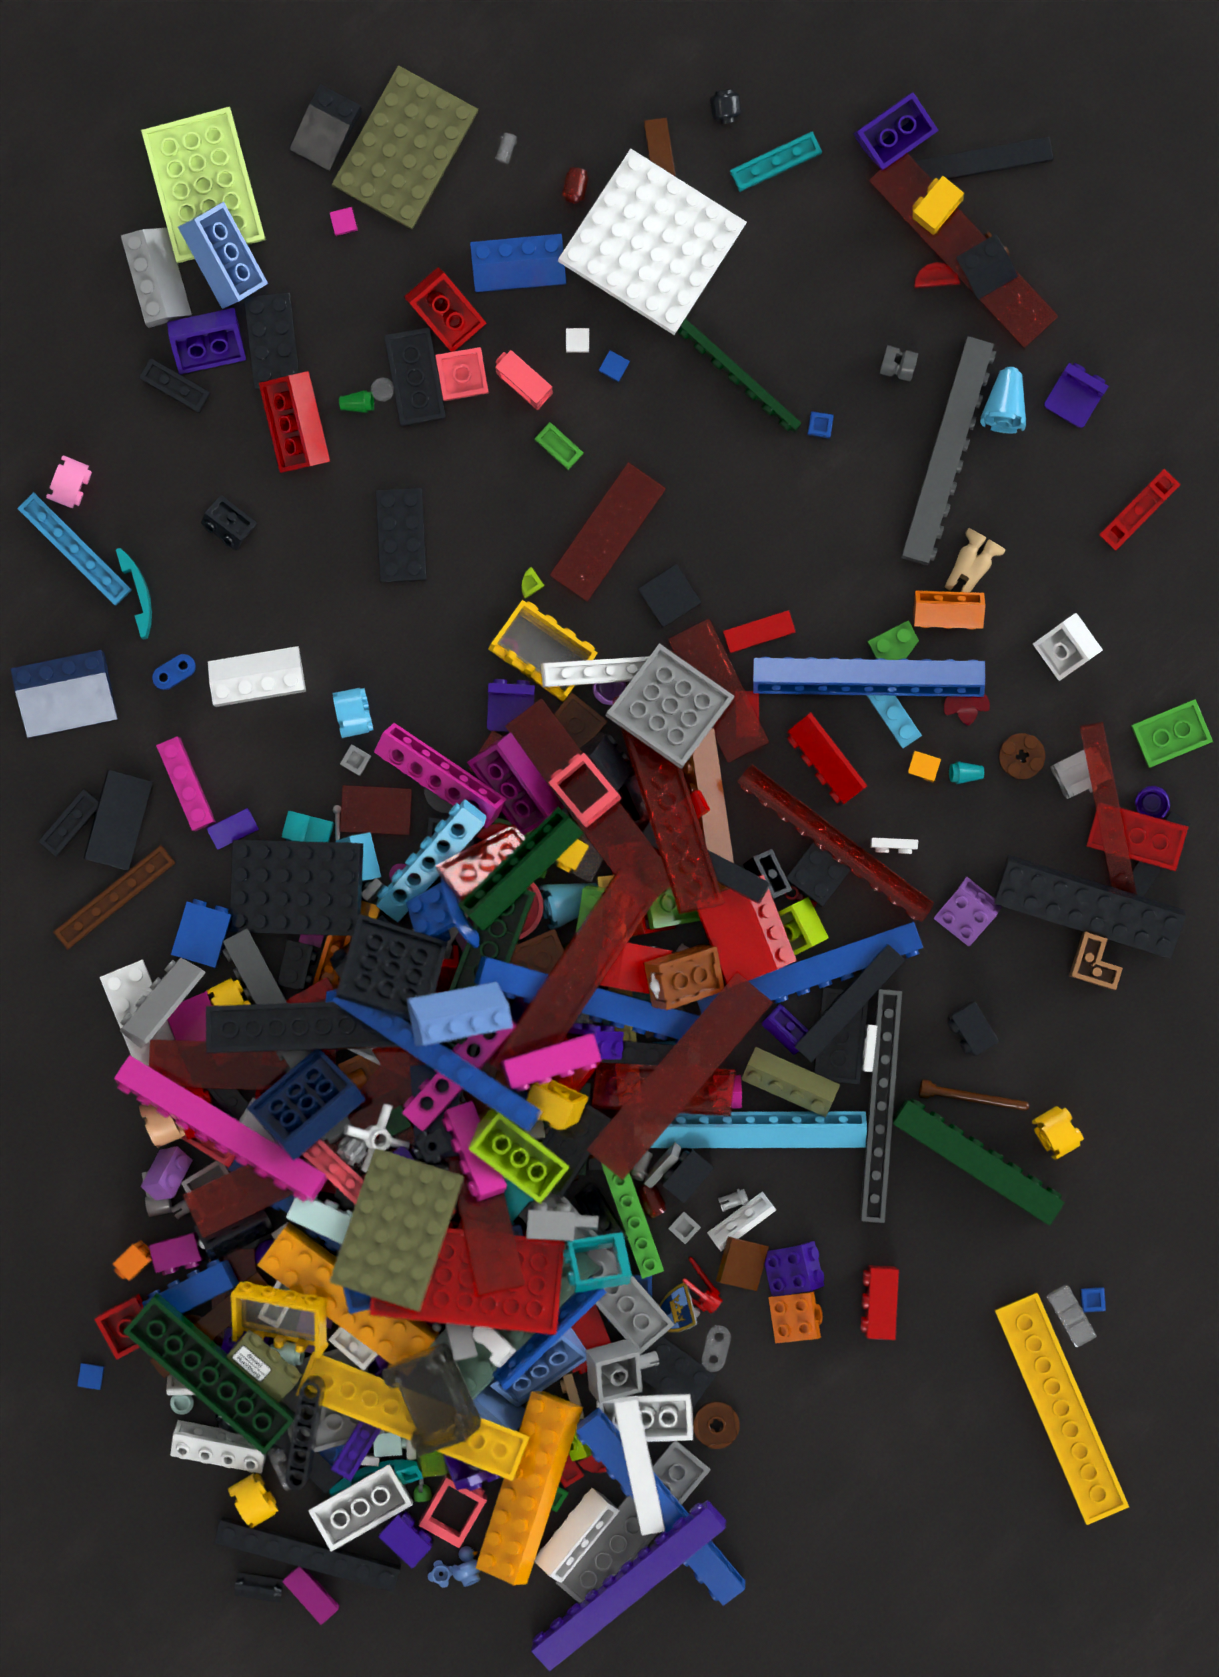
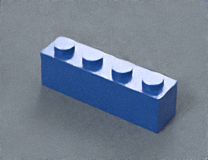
(199, 1286)

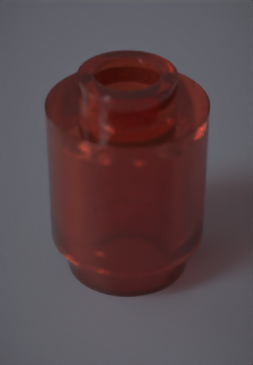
(575, 185)
(651, 1201)

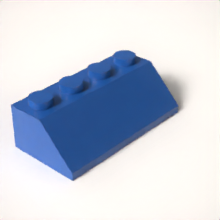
(517, 263)

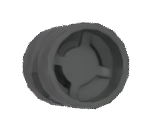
(903, 370)

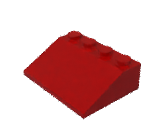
(747, 935)

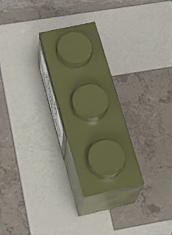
(264, 1366)

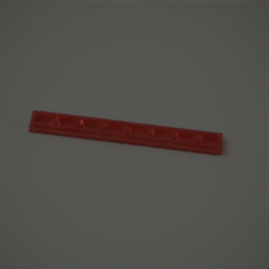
(1108, 807)

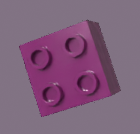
(176, 1252)

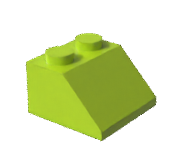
(802, 926)

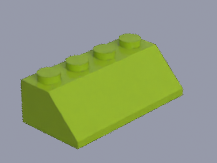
(517, 1155)

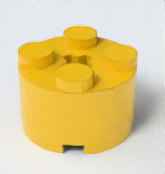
(227, 994)
(1057, 1132)
(252, 1500)

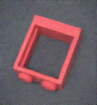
(523, 379)
(599, 806)
(442, 1530)

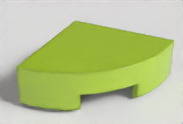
(530, 583)

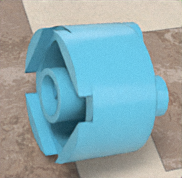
(352, 712)

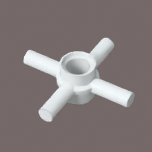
(370, 1133)

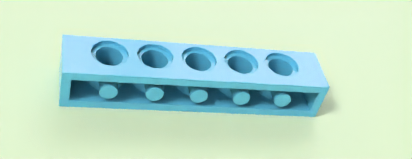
(464, 814)

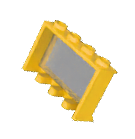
(537, 639)
(280, 1316)

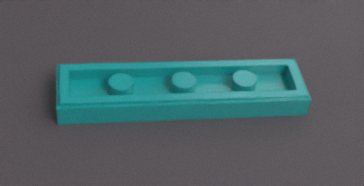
(776, 161)

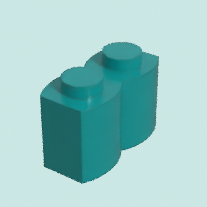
(306, 828)

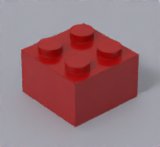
(115, 1321)

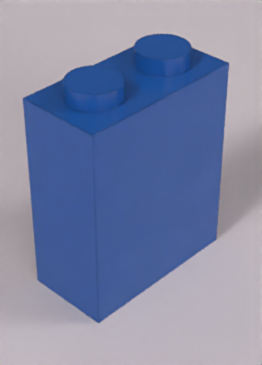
(202, 933)

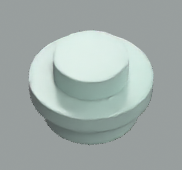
(182, 1403)

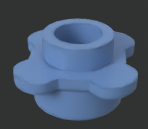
(434, 1575)

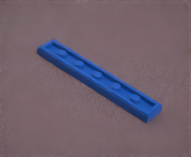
(540, 1343)

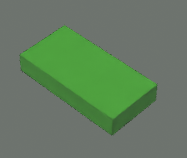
(558, 446)

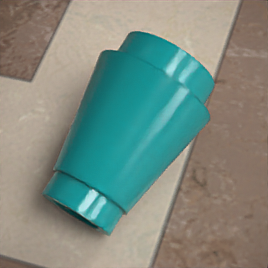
(965, 772)

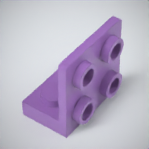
(968, 912)

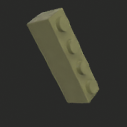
(790, 1082)

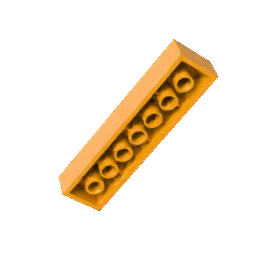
(307, 1269)
(527, 1500)

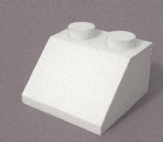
(1067, 646)

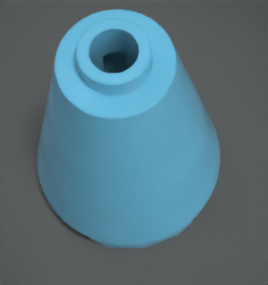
(1006, 403)
(562, 902)

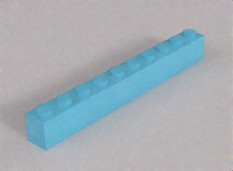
(767, 1130)

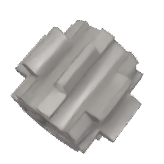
(352, 1149)

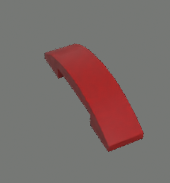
(1139, 509)

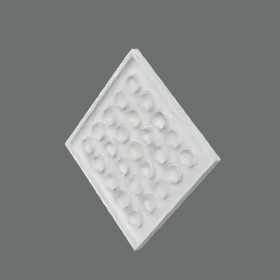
(652, 241)

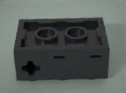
(235, 1235)

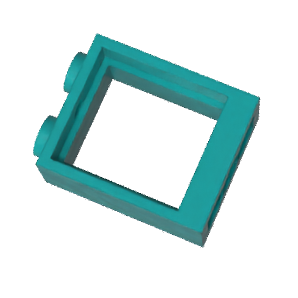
(595, 1243)

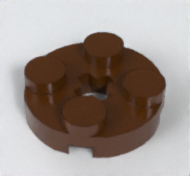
(1029, 745)
(727, 1432)

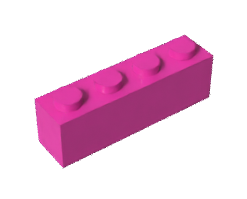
(186, 783)
(551, 1061)
(483, 1178)

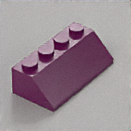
(513, 775)

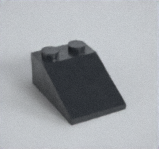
(325, 127)

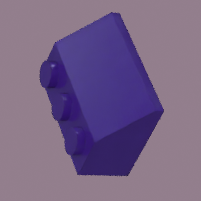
(896, 131)
(206, 341)

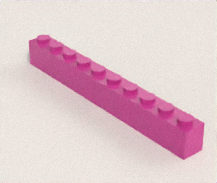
(220, 1129)

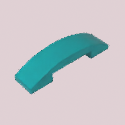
(144, 619)
(406, 1470)

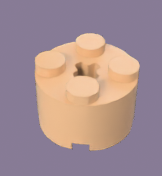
(160, 1129)

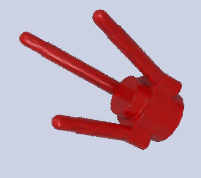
(708, 1300)

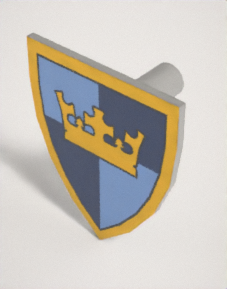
(679, 1308)

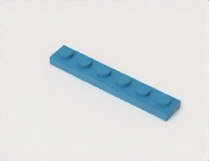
(74, 549)

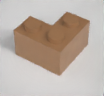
(1088, 964)

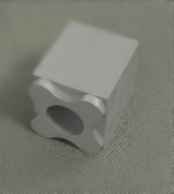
(1073, 774)

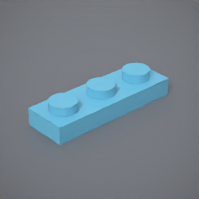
(895, 718)

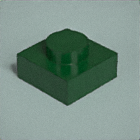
(397, 1121)

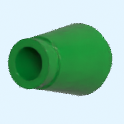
(359, 402)

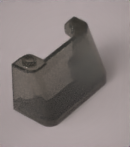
(434, 1398)

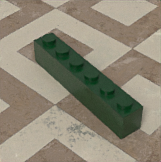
(520, 868)

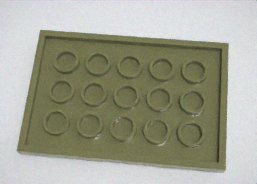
(405, 147)
(397, 1229)

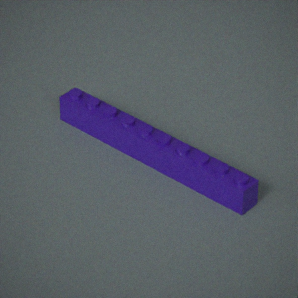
(628, 1584)

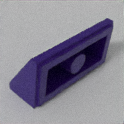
(232, 828)
(784, 1027)

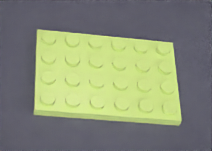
(198, 167)

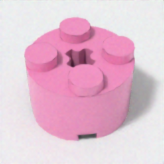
(68, 482)

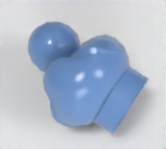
(466, 1571)

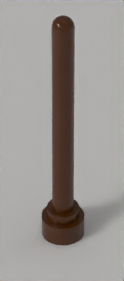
(929, 1089)

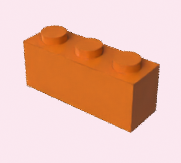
(949, 609)
(133, 1261)

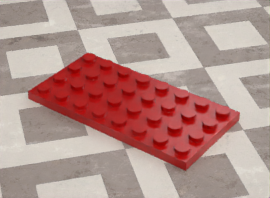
(454, 1295)

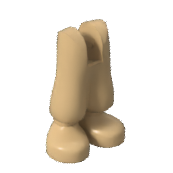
(970, 565)

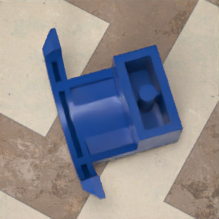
(437, 912)

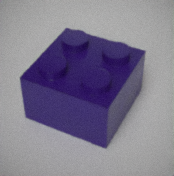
(406, 1538)

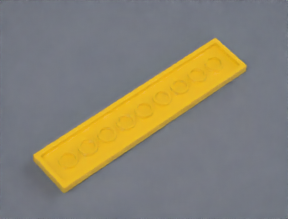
(375, 1403)
(1061, 1408)

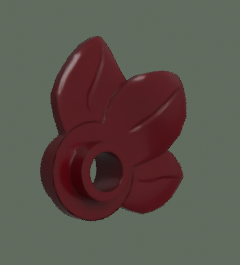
(966, 707)

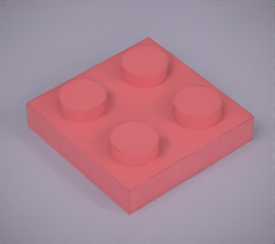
(462, 374)

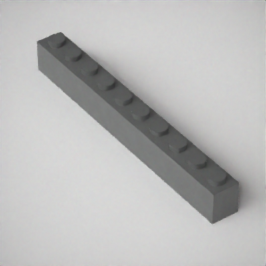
(947, 451)
(264, 990)
(881, 1107)

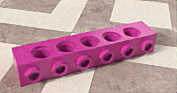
(437, 772)
(424, 1118)

